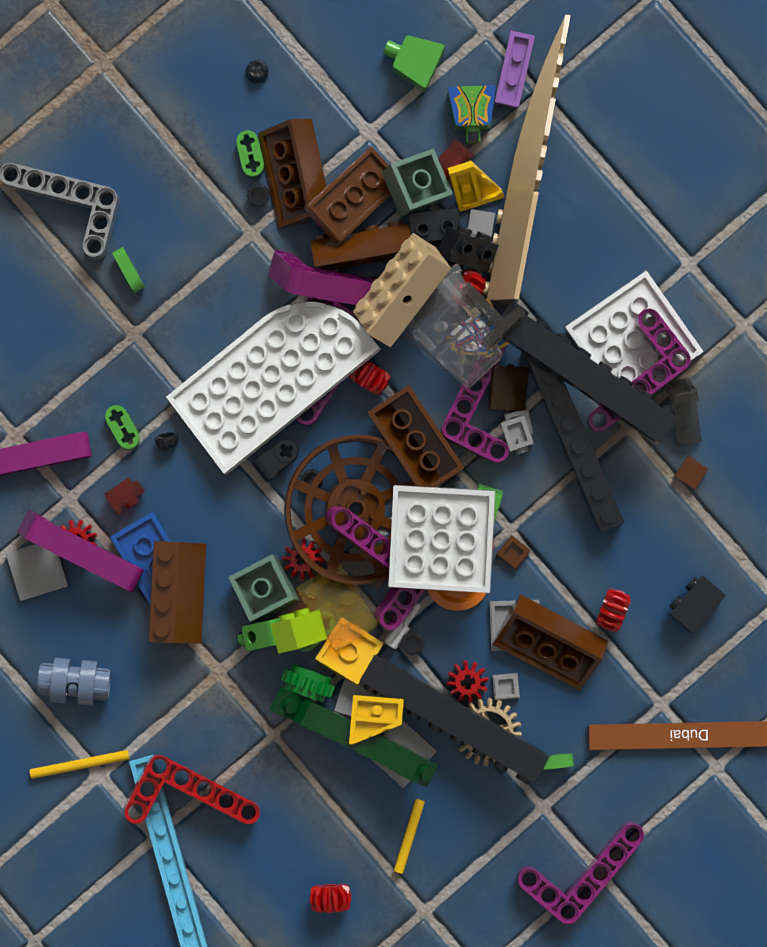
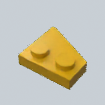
(472, 186)
(374, 716)

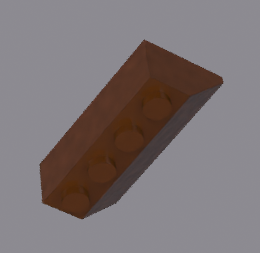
(292, 169)
(360, 248)
(416, 439)
(177, 592)
(550, 642)

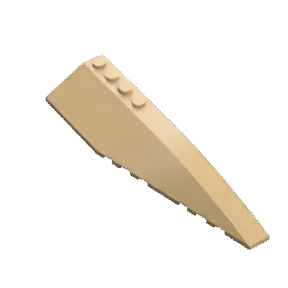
(524, 182)

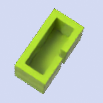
(298, 630)

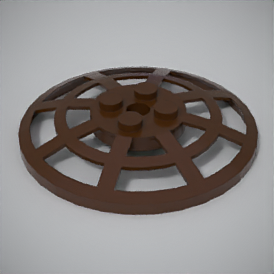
(343, 495)

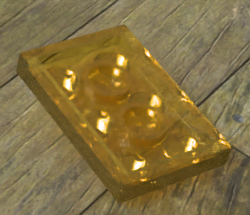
(341, 609)

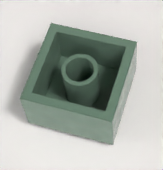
(417, 182)
(264, 588)

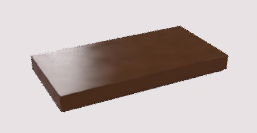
(350, 196)

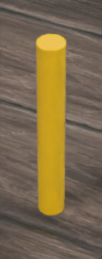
(409, 836)

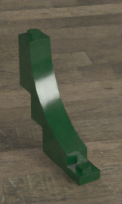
(337, 728)

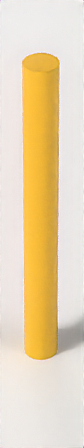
(79, 764)

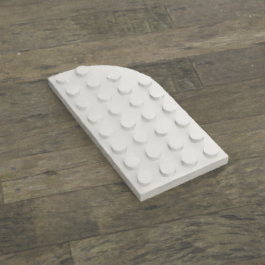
(270, 378)

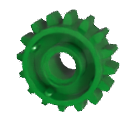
(307, 683)

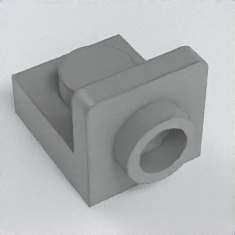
(517, 435)

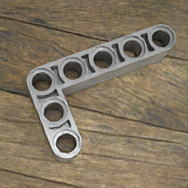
(70, 195)

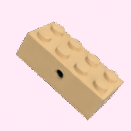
(401, 290)

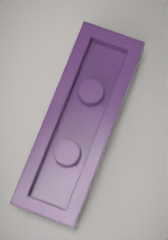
(514, 69)

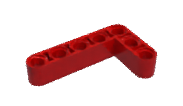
(189, 787)

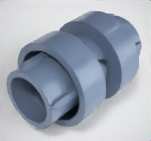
(64, 681)

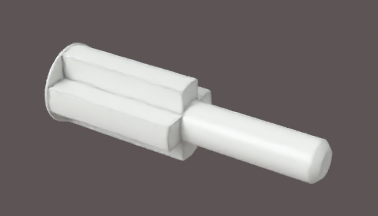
(396, 635)

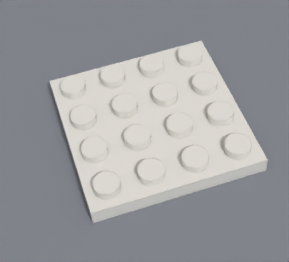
(612, 335)
(442, 538)

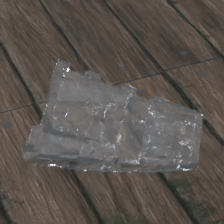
(452, 332)

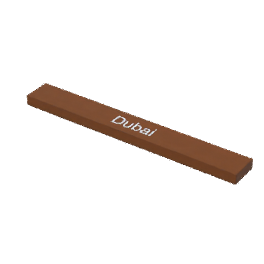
(677, 735)

